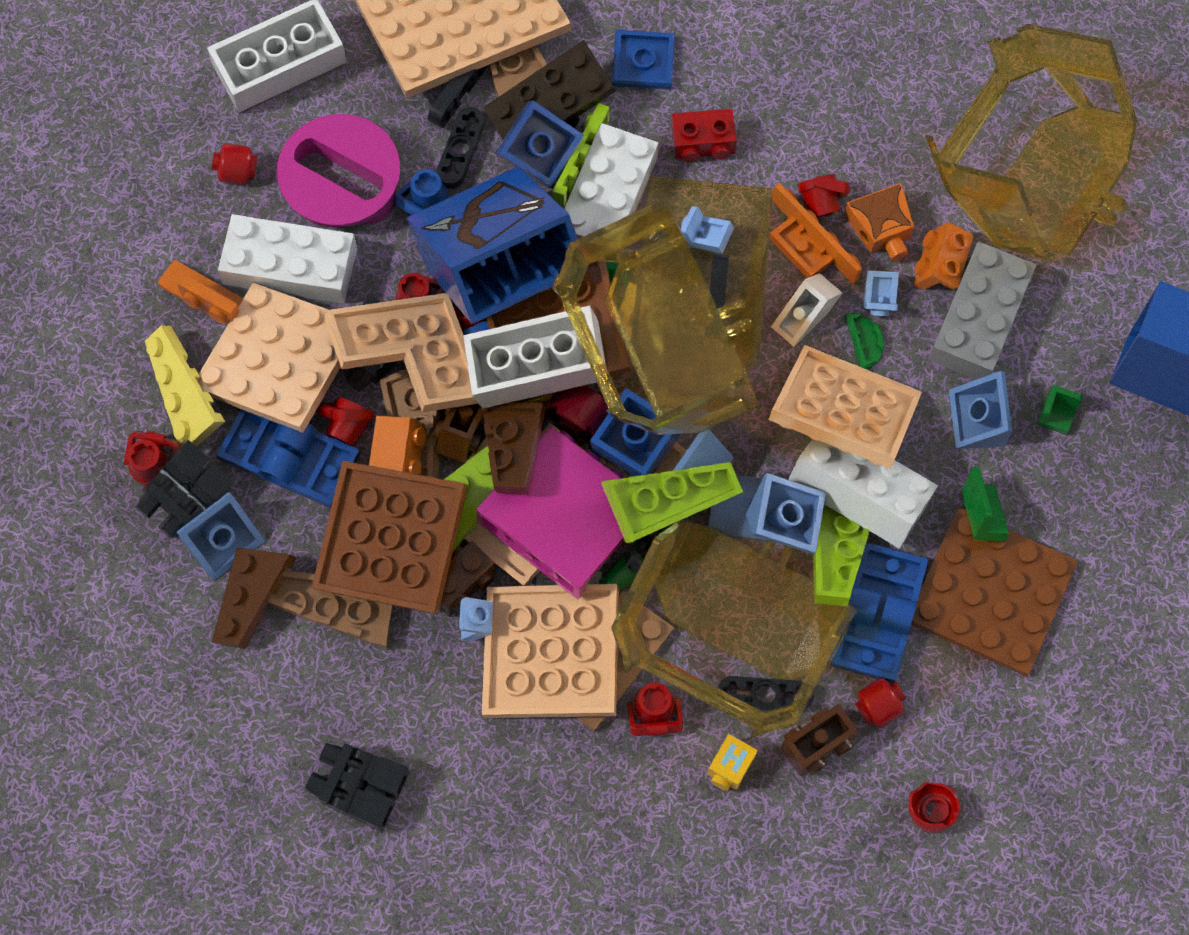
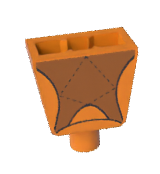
(882, 221)

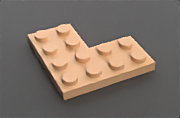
(412, 330)

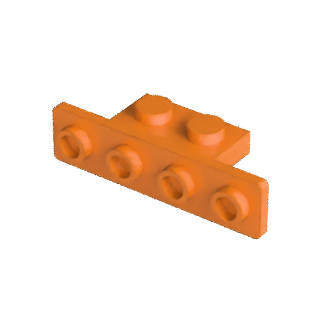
(807, 242)
(200, 292)

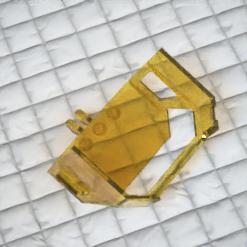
(1066, 163)
(664, 323)
(741, 606)

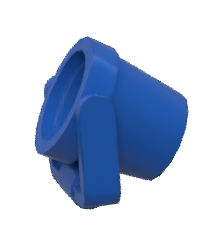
(423, 190)

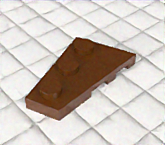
(513, 443)
(248, 589)

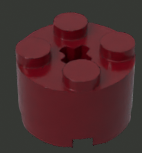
(577, 412)

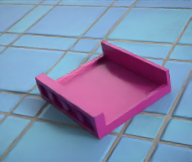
(565, 517)

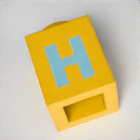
(731, 763)

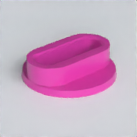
(353, 145)

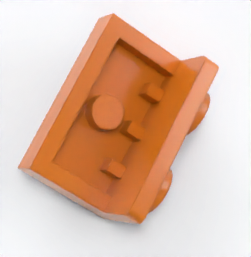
(943, 257)

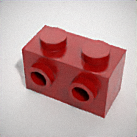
(703, 134)

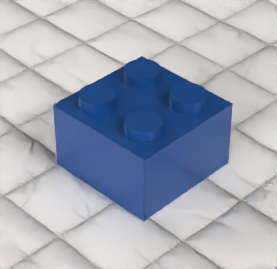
(539, 143)
(631, 447)

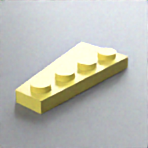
(183, 398)

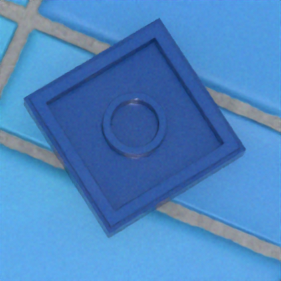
(643, 59)

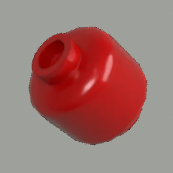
(234, 164)
(880, 702)

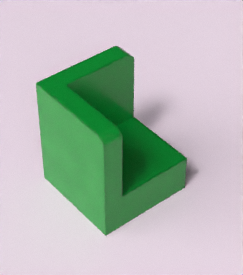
(1059, 409)

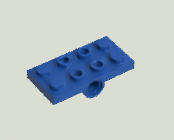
(286, 457)
(885, 602)

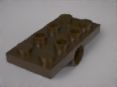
(562, 87)

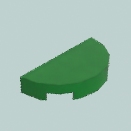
(866, 339)

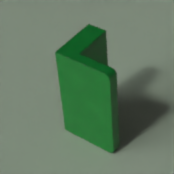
(984, 509)

